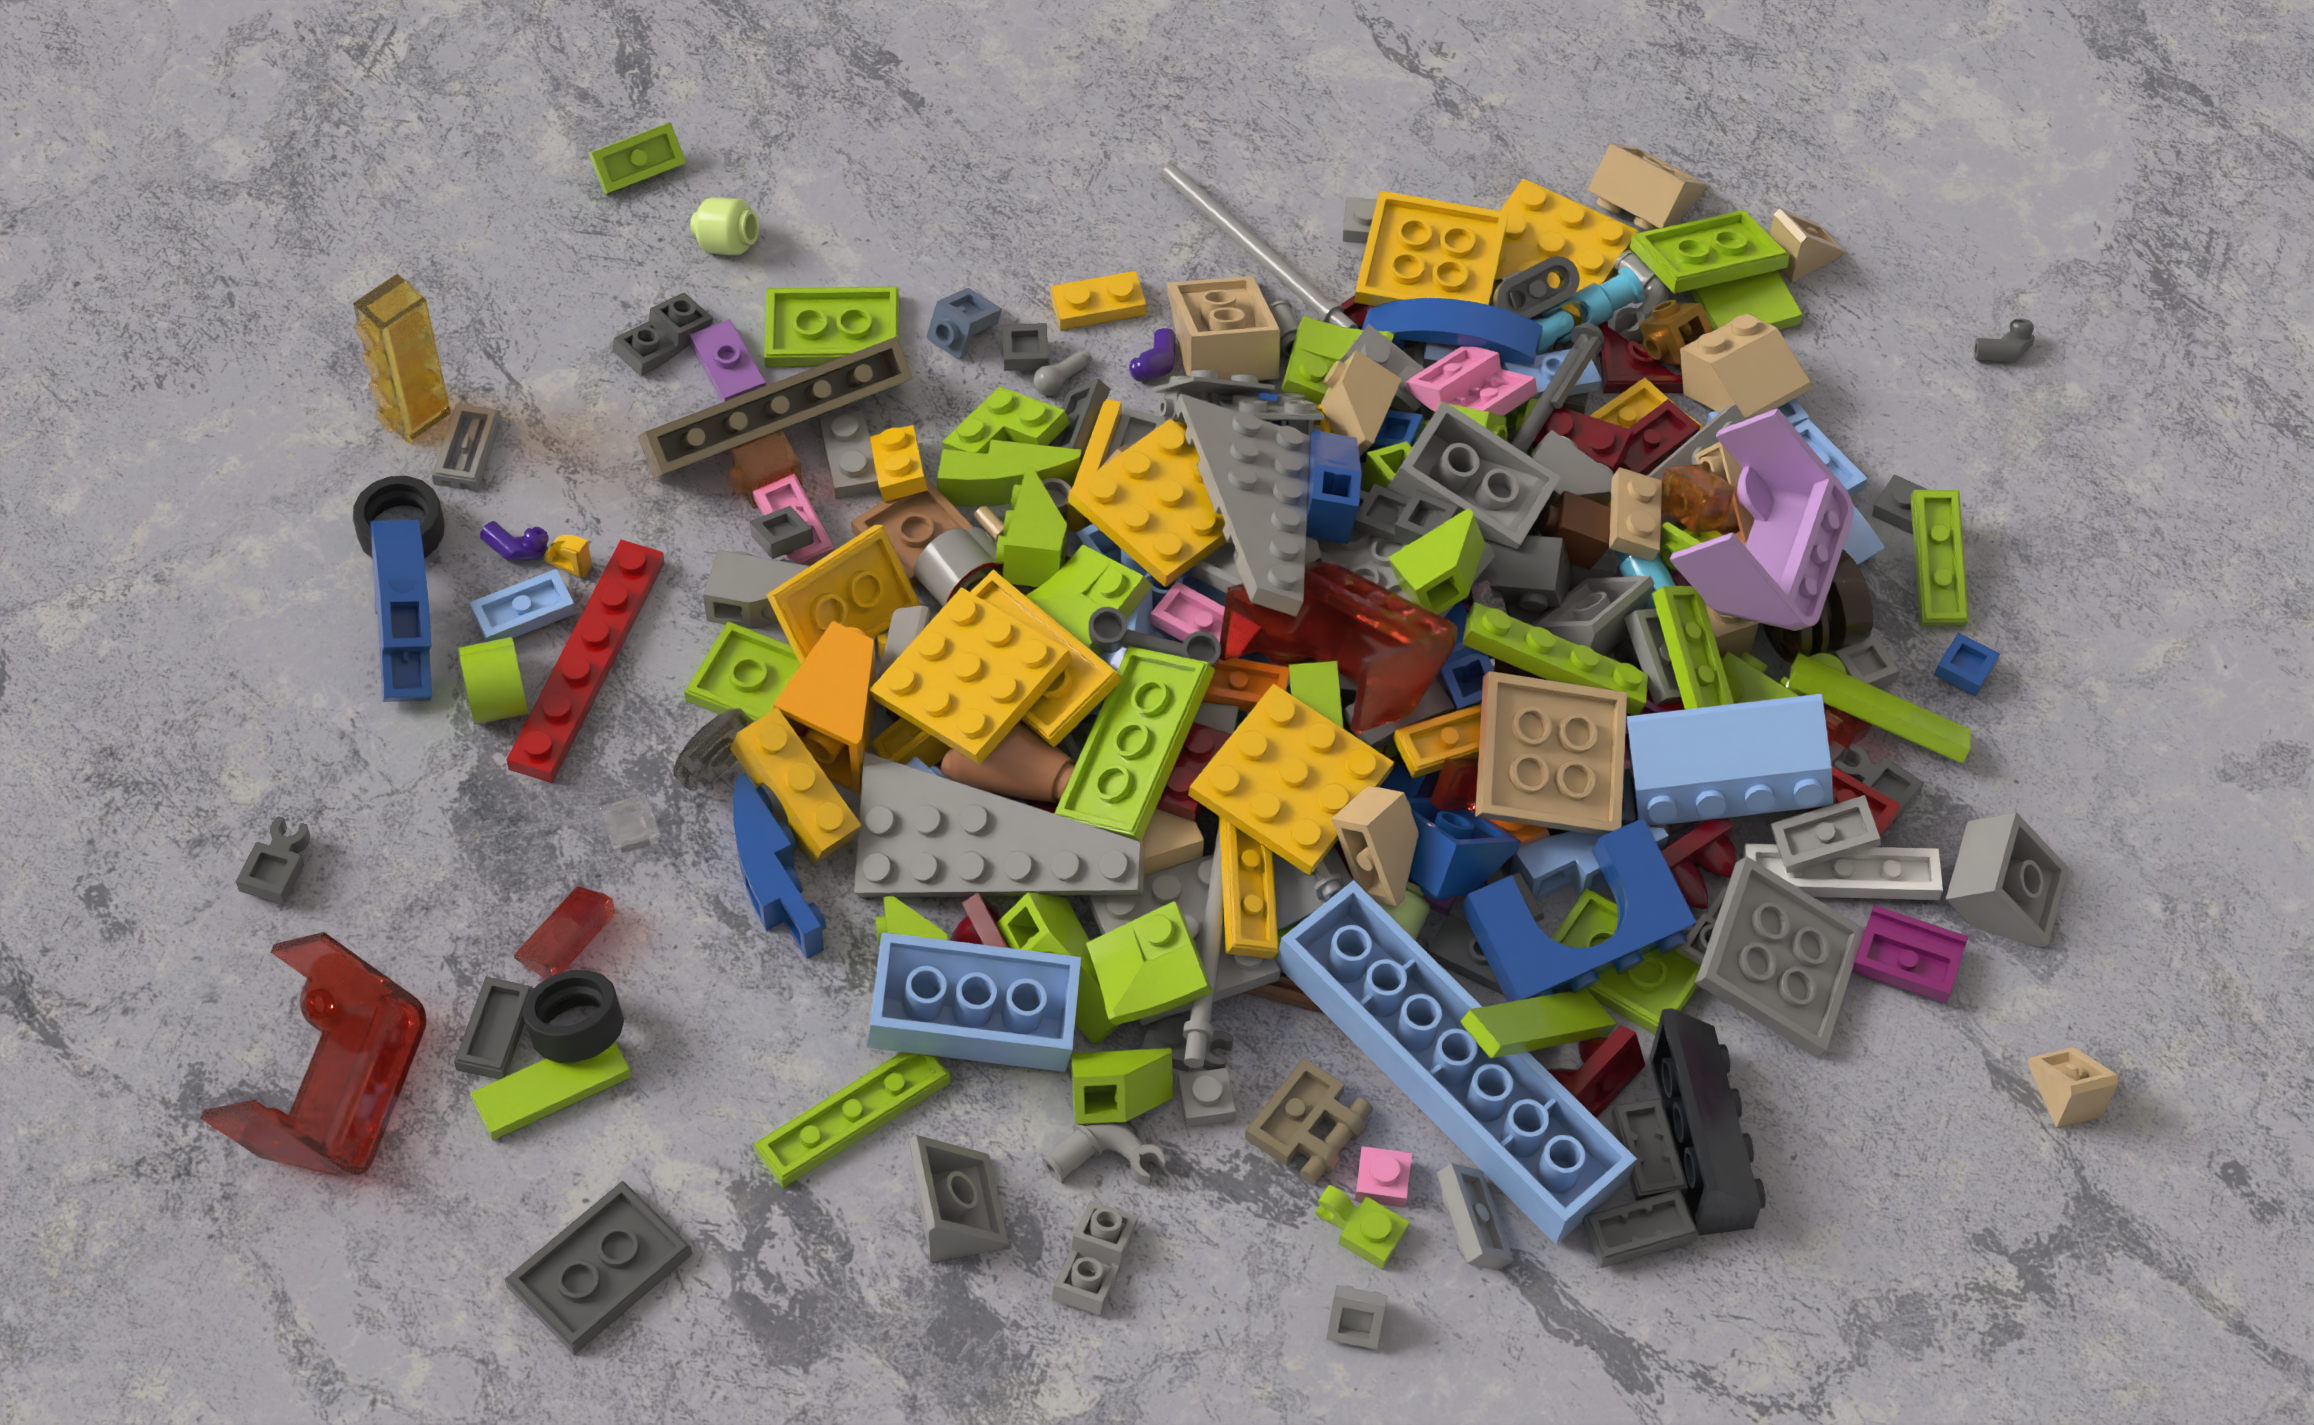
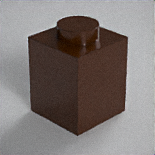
(1581, 525)

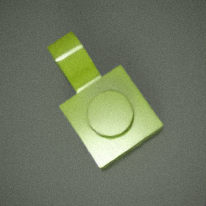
(1367, 1230)

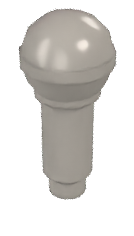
(1050, 379)

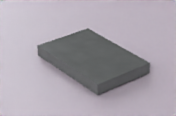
(598, 1267)

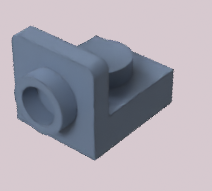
(959, 318)

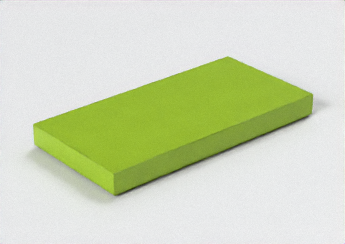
(1135, 742)

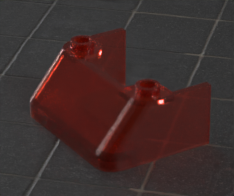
(1345, 618)
(355, 1071)

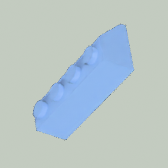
(1730, 760)
(974, 1002)

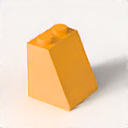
(832, 703)

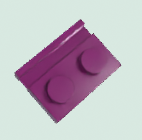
(1910, 954)

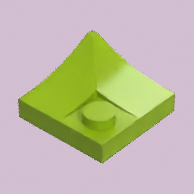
(1313, 355)
(1086, 585)
(1149, 966)

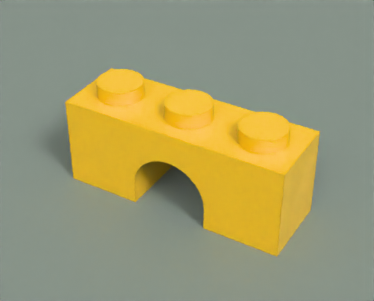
(814, 808)

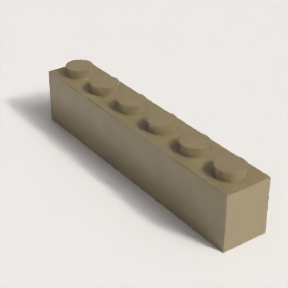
(775, 407)

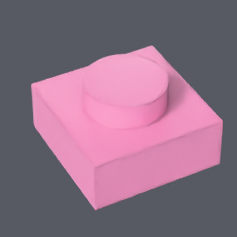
(1383, 1176)

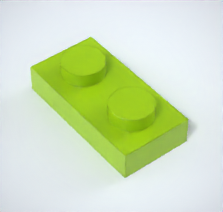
(637, 157)

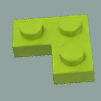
(1007, 417)

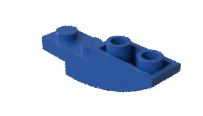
(402, 610)
(769, 868)

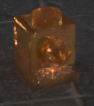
(1696, 497)

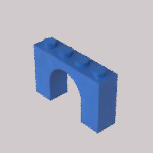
(1649, 918)

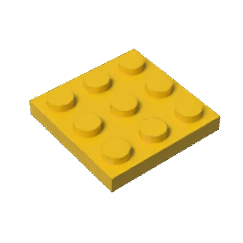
(1550, 226)
(1430, 251)
(1154, 504)
(971, 675)
(1288, 777)

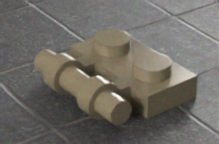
(1295, 1113)

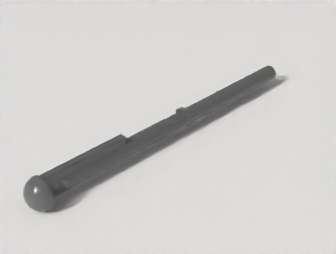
(1587, 341)

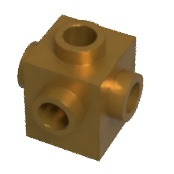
(1672, 328)

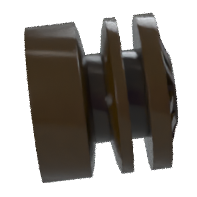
(1843, 620)

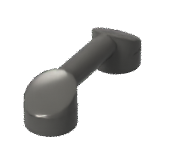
(1110, 633)

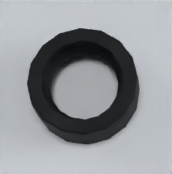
(399, 492)
(581, 1039)

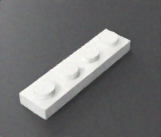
(1864, 874)

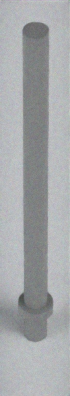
(1327, 310)
(1199, 1030)

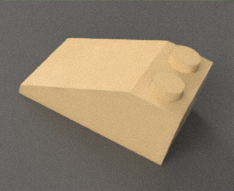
(1225, 327)

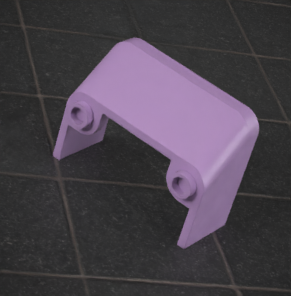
(1795, 535)

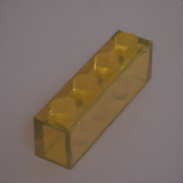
(401, 358)

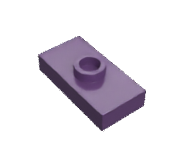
(726, 360)

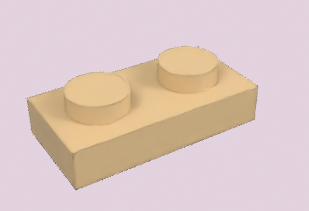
(1635, 514)

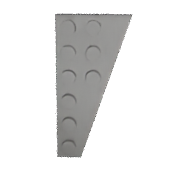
(957, 841)

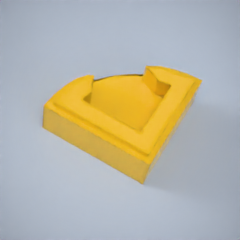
(570, 554)

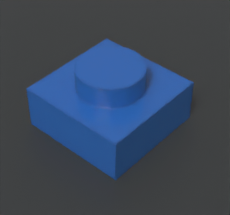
(1967, 664)

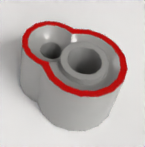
(956, 561)

